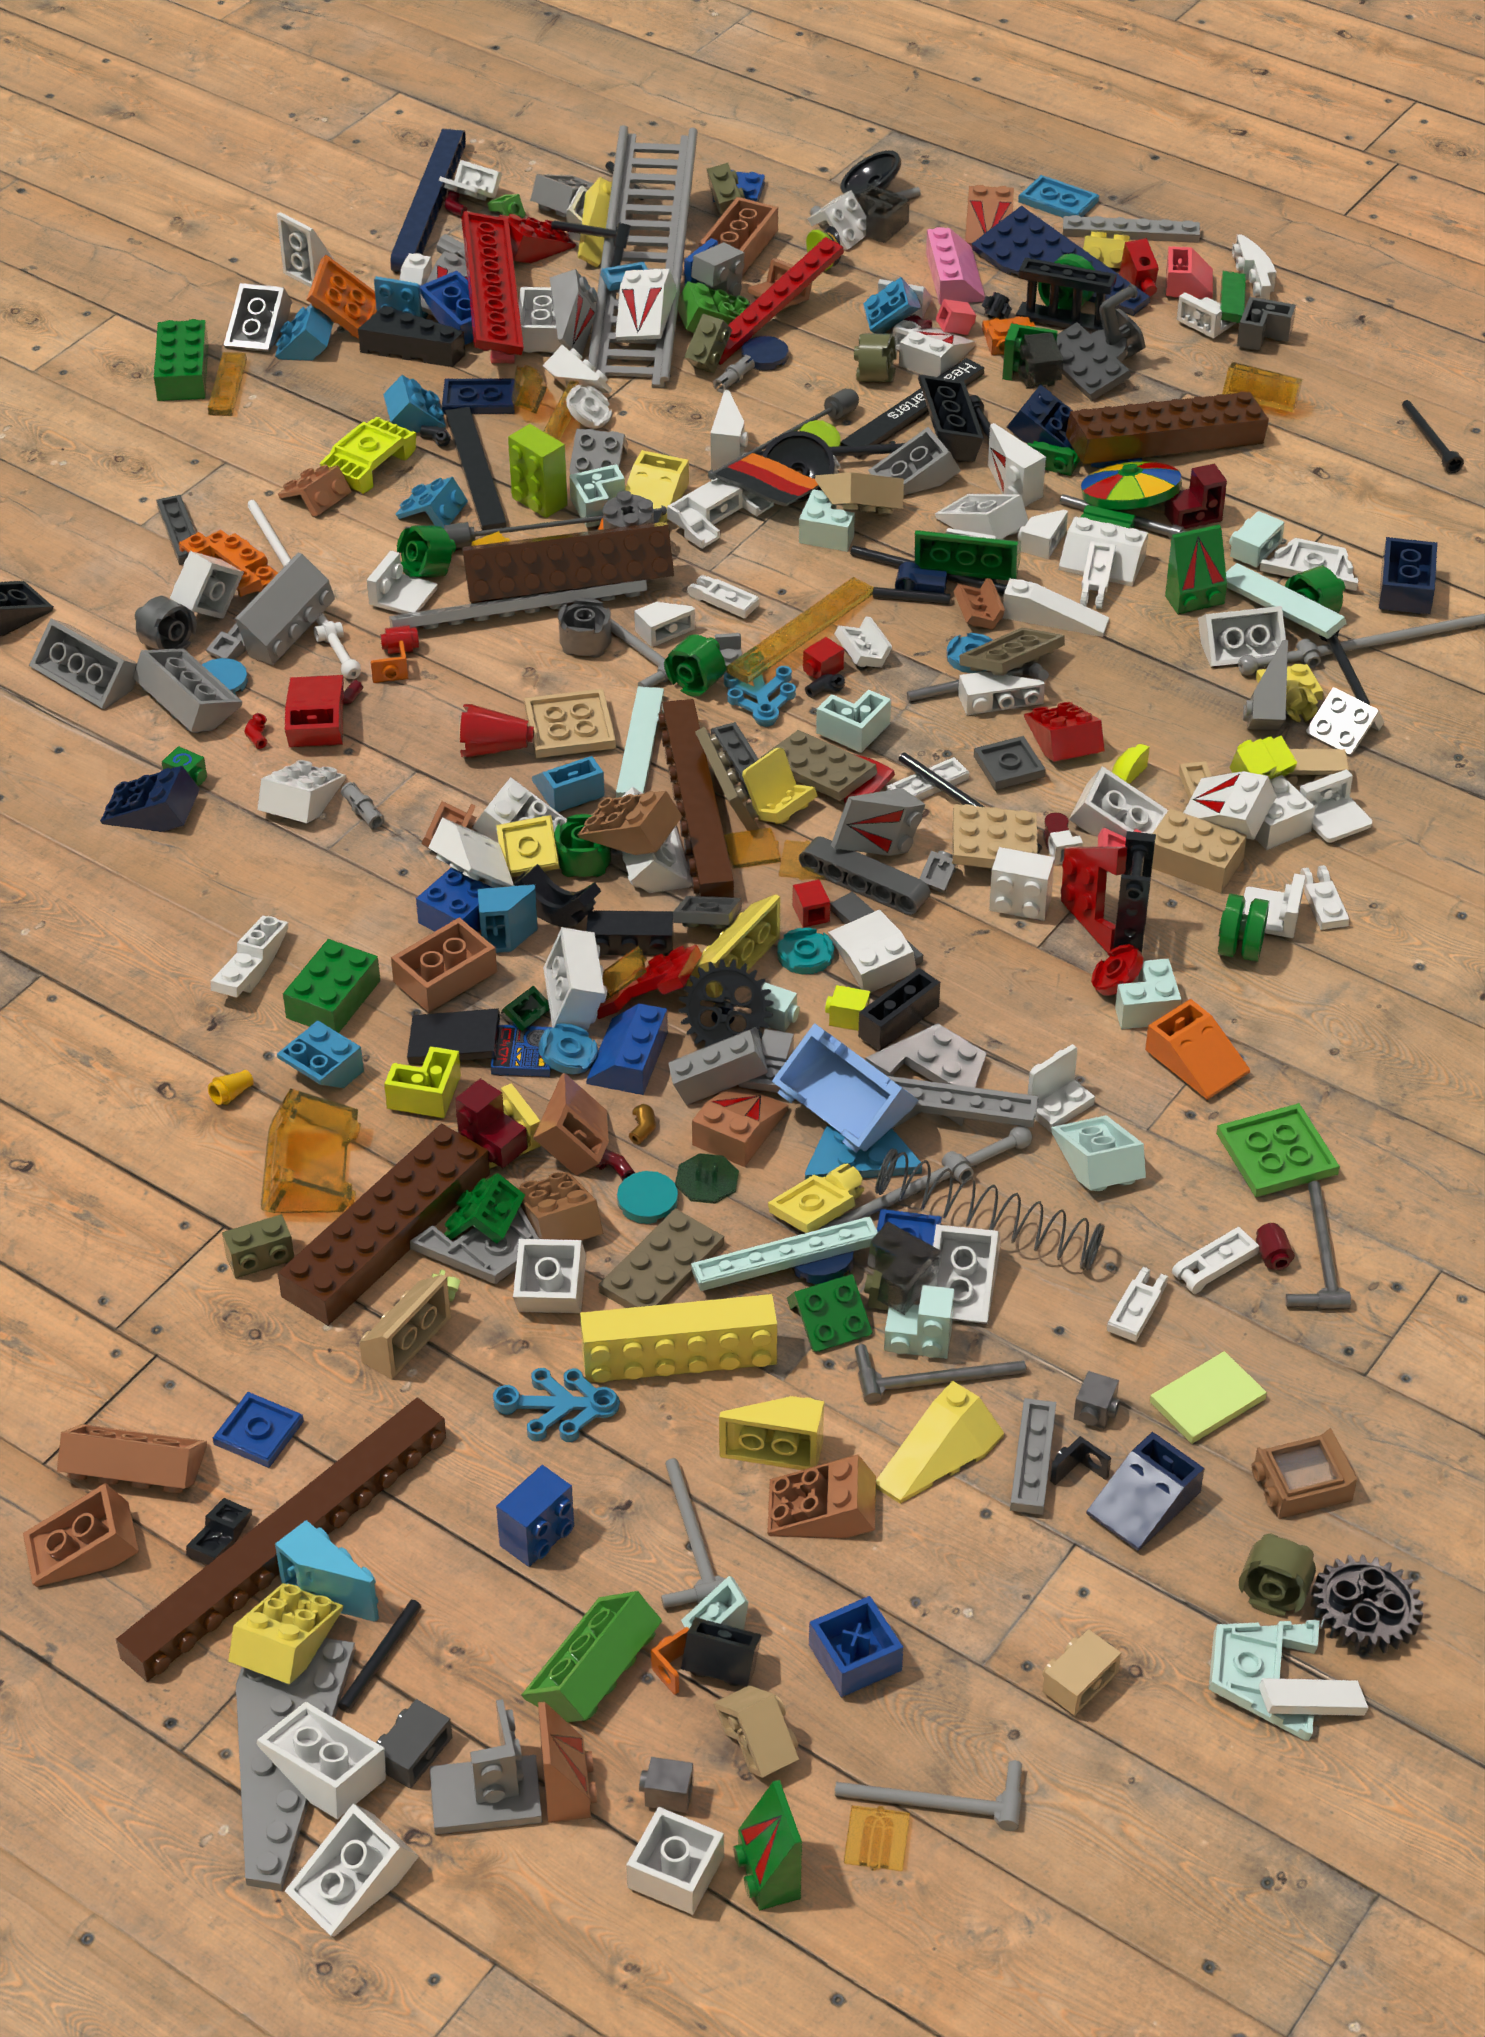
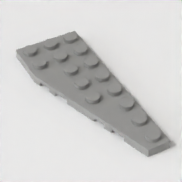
(270, 1802)

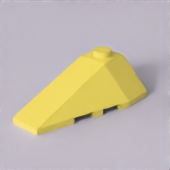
(594, 214)
(944, 1439)

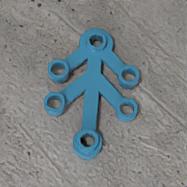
(763, 711)
(560, 1403)

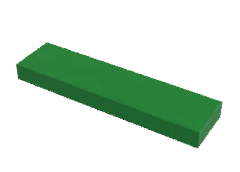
(1232, 296)

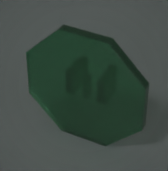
(707, 1178)

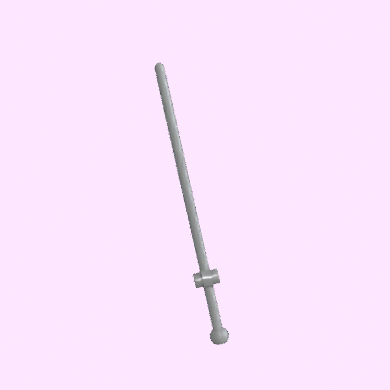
(1310, 654)
(1019, 1137)

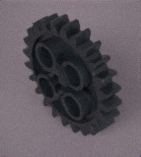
(730, 980)
(1367, 1604)

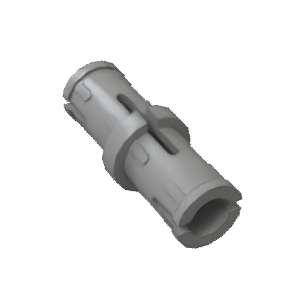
(734, 373)
(362, 805)

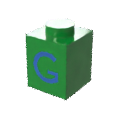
(192, 763)

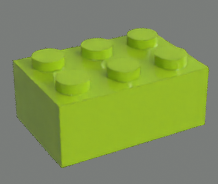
(538, 470)

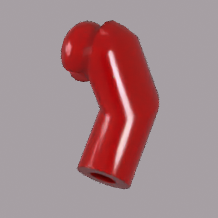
(255, 729)

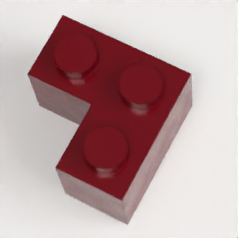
(1201, 502)
(484, 1122)

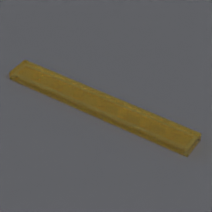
(799, 630)

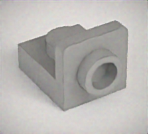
(729, 646)
(938, 870)

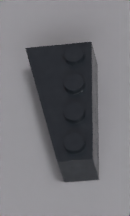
(412, 337)

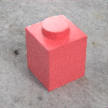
(955, 317)

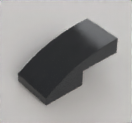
(220, 1532)

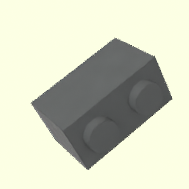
(414, 1742)

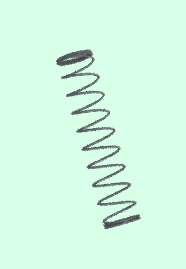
(1086, 1259)

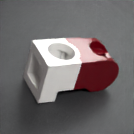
(910, 323)
(1058, 836)

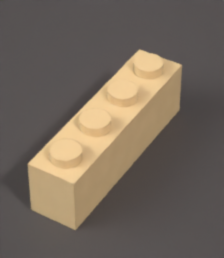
(1316, 764)

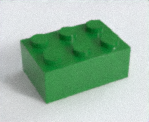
(332, 986)

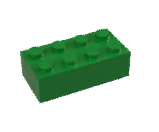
(181, 360)

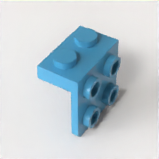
(439, 499)

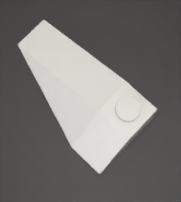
(1043, 607)

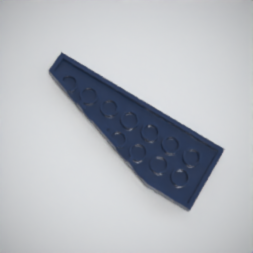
(1027, 236)

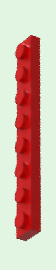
(781, 294)

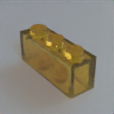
(1266, 386)

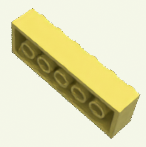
(679, 1338)

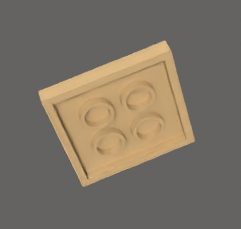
(570, 723)
(982, 830)

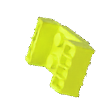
(367, 448)

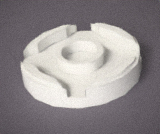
(588, 406)

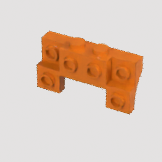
(236, 553)

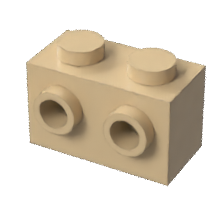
(1080, 1671)

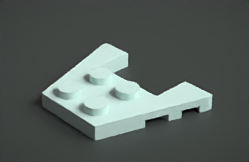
(1252, 1652)

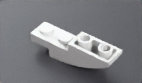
(1256, 265)
(252, 958)

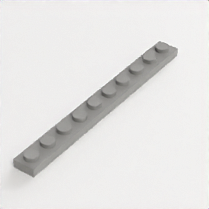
(507, 606)
(943, 1099)

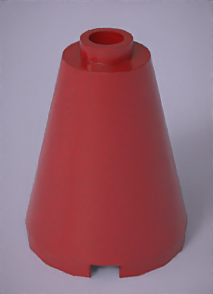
(492, 731)

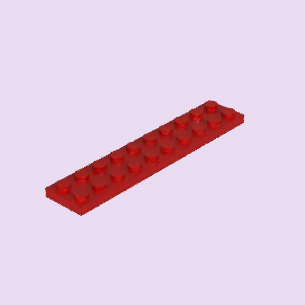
(492, 284)

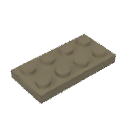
(1011, 651)
(825, 765)
(728, 778)
(661, 1262)

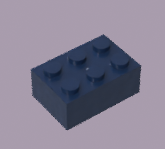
(1408, 575)

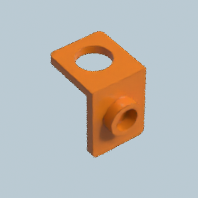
(390, 668)
(666, 1652)

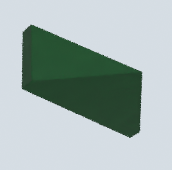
(526, 1009)

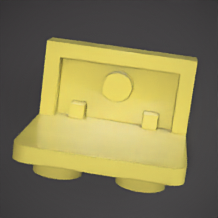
(1106, 249)
(775, 789)

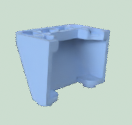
(843, 1089)

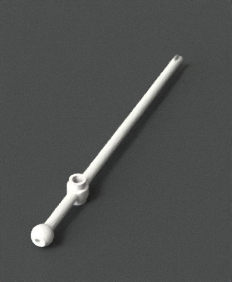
(327, 630)

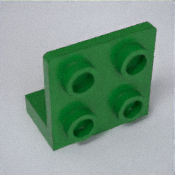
(1013, 340)
(487, 1207)
(831, 1313)

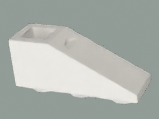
(567, 366)
(989, 693)

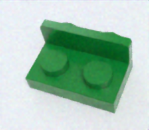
(1058, 459)

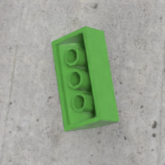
(594, 1656)

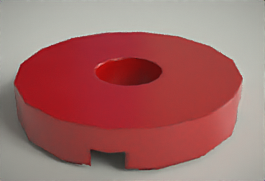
(1120, 968)

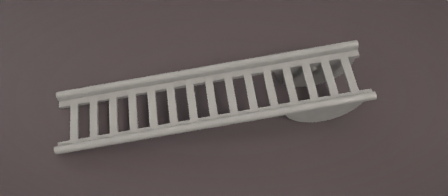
(621, 211)

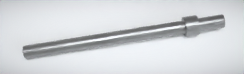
(1139, 521)

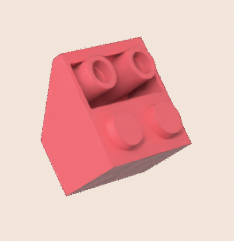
(1188, 273)

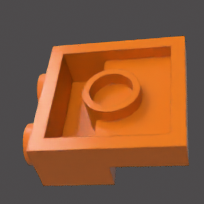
(997, 329)

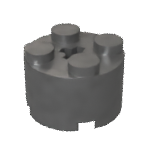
(627, 511)
(165, 624)
(584, 628)

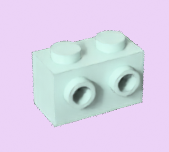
(1256, 538)

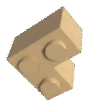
(759, 1726)

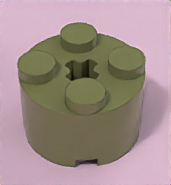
(875, 357)
(1277, 1575)

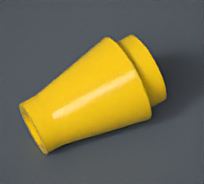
(228, 1087)

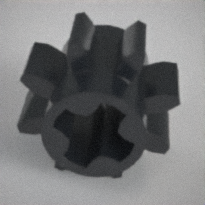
(996, 306)

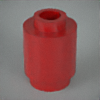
(393, 635)

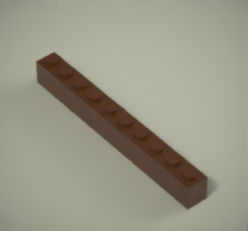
(696, 800)

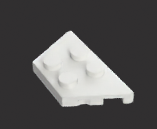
(1305, 554)

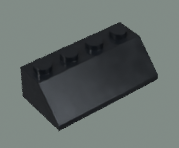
(952, 416)

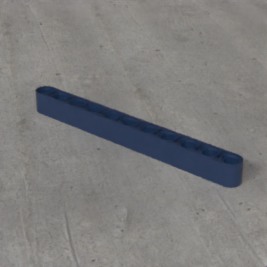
(428, 197)

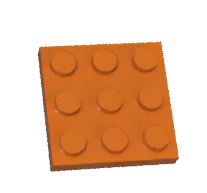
(341, 296)

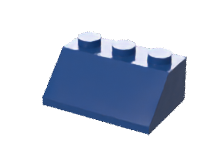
(630, 1049)

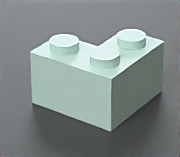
(593, 489)
(824, 524)
(855, 723)
(1150, 997)
(925, 1327)

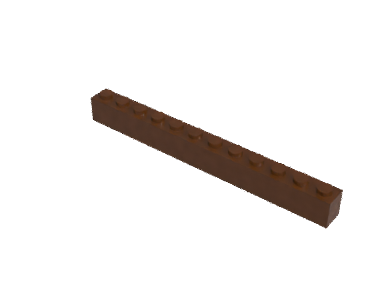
(253, 1562)

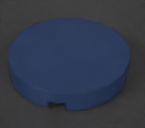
(765, 352)
(826, 1269)

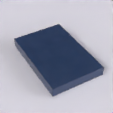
(480, 395)

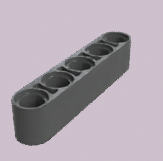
(865, 876)

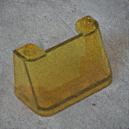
(308, 1156)

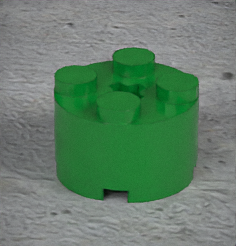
(425, 551)
(1319, 586)
(695, 664)
(578, 855)

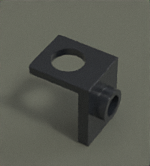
(1078, 1453)

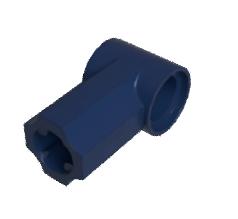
(916, 579)

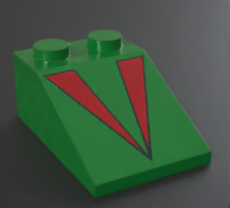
(1196, 570)
(770, 1851)

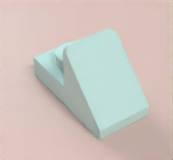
(723, 1605)

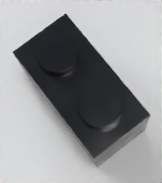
(721, 1652)

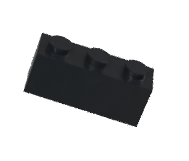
(625, 930)
(899, 1009)

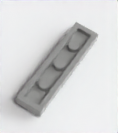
(1033, 1456)

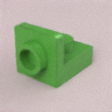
(508, 205)

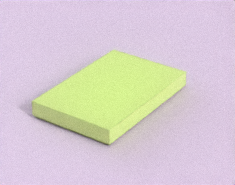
(1208, 1397)

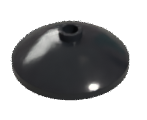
(874, 170)
(802, 453)

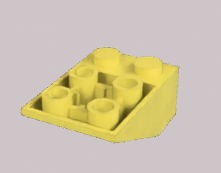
(659, 479)
(283, 1632)

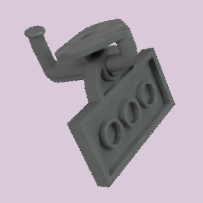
(1095, 359)

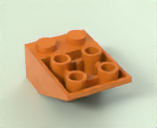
(1195, 1049)

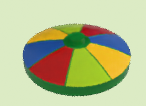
(1131, 485)

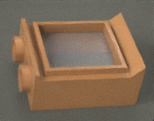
(1305, 1475)

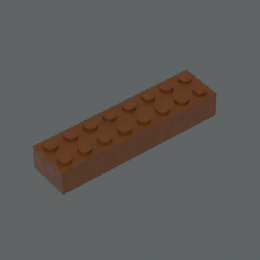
(1166, 427)
(568, 561)
(382, 1223)

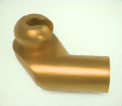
(646, 1123)

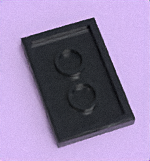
(469, 1032)

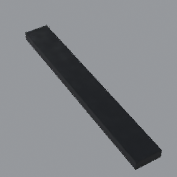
(475, 469)

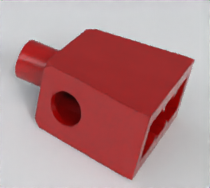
(1139, 266)

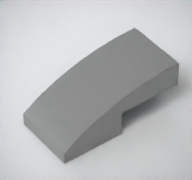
(227, 645)

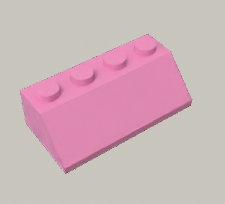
(953, 267)

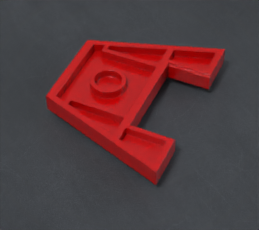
(1085, 887)
(663, 973)

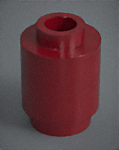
(1274, 1246)

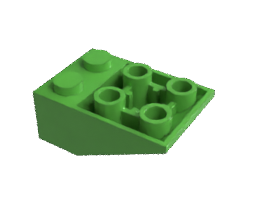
(699, 300)

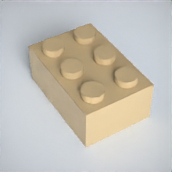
(1197, 850)

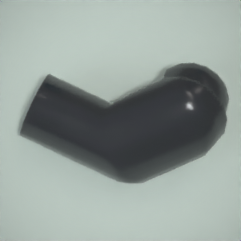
(438, 434)
(825, 683)

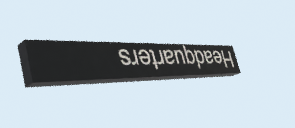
(908, 409)

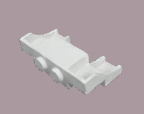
(710, 504)

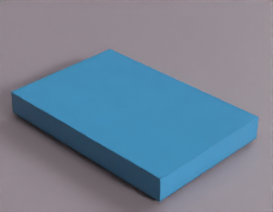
(1058, 197)

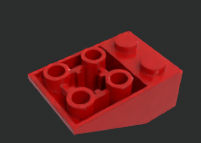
(535, 239)
(314, 711)
(1066, 731)

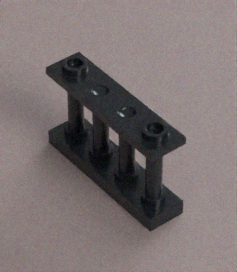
(1067, 276)
(1134, 890)

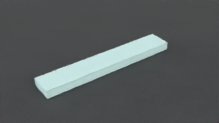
(1294, 606)
(640, 740)
(784, 1253)

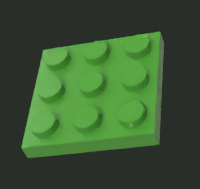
(1277, 1150)

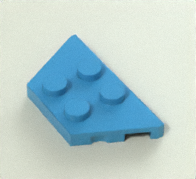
(833, 1153)

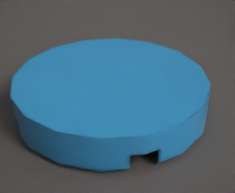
(960, 645)
(228, 672)
(568, 1049)

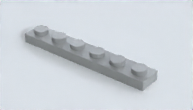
(1135, 228)

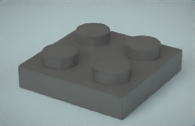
(1009, 762)
(707, 910)

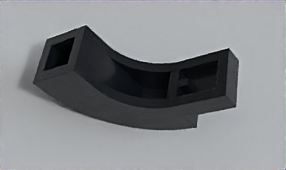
(556, 904)

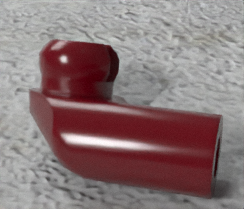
(452, 203)
(352, 692)
(616, 1161)

